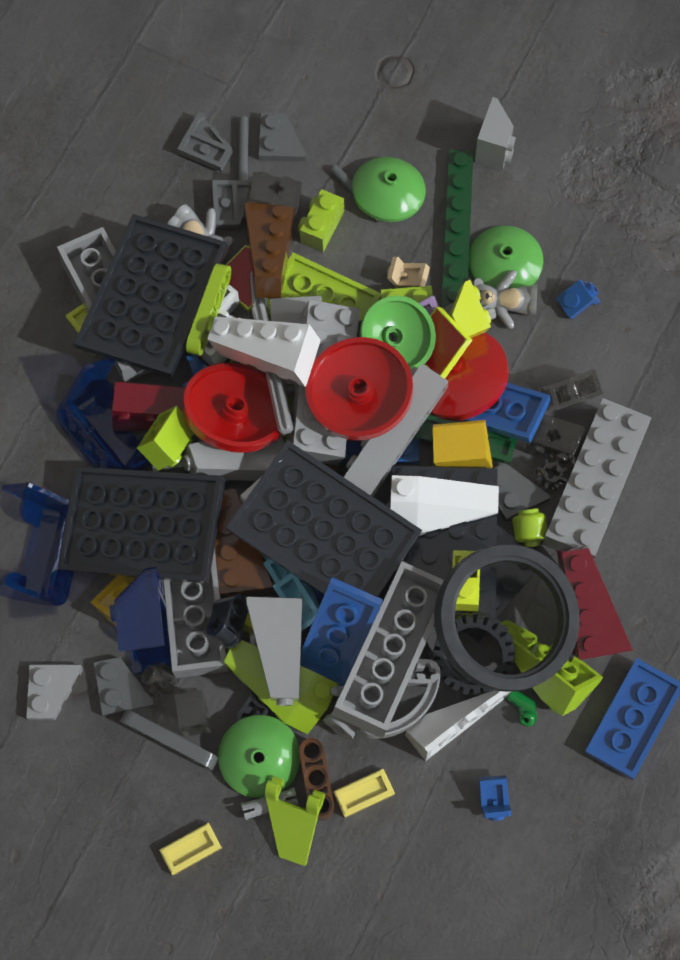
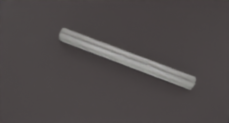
(275, 385)

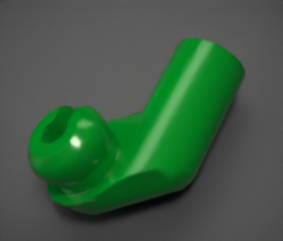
(526, 708)

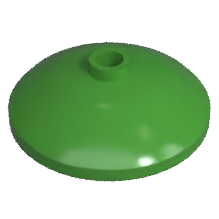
(385, 198)
(492, 265)
(407, 322)
(256, 735)

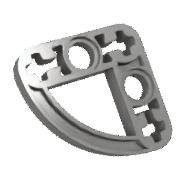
(420, 710)

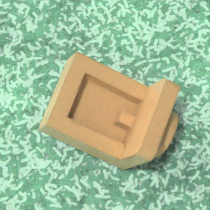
(407, 274)

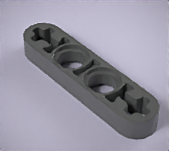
(169, 740)

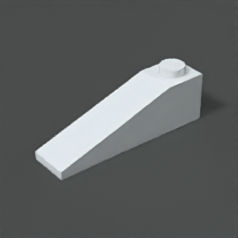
(441, 502)
(444, 725)

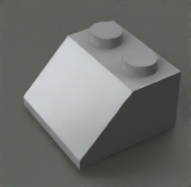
(495, 138)

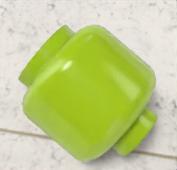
(530, 527)

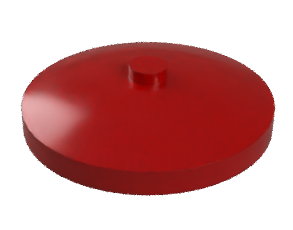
(474, 380)
(359, 388)
(231, 408)

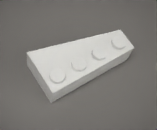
(267, 345)

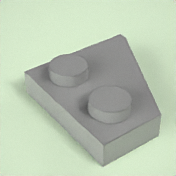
(49, 689)

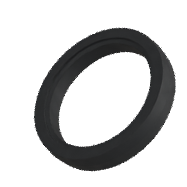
(566, 607)

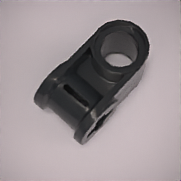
(228, 618)

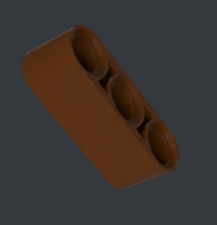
(316, 765)

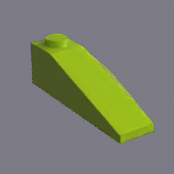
(313, 688)
(564, 689)

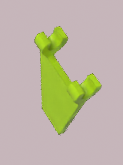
(292, 824)

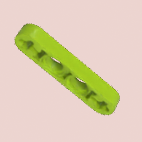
(208, 309)

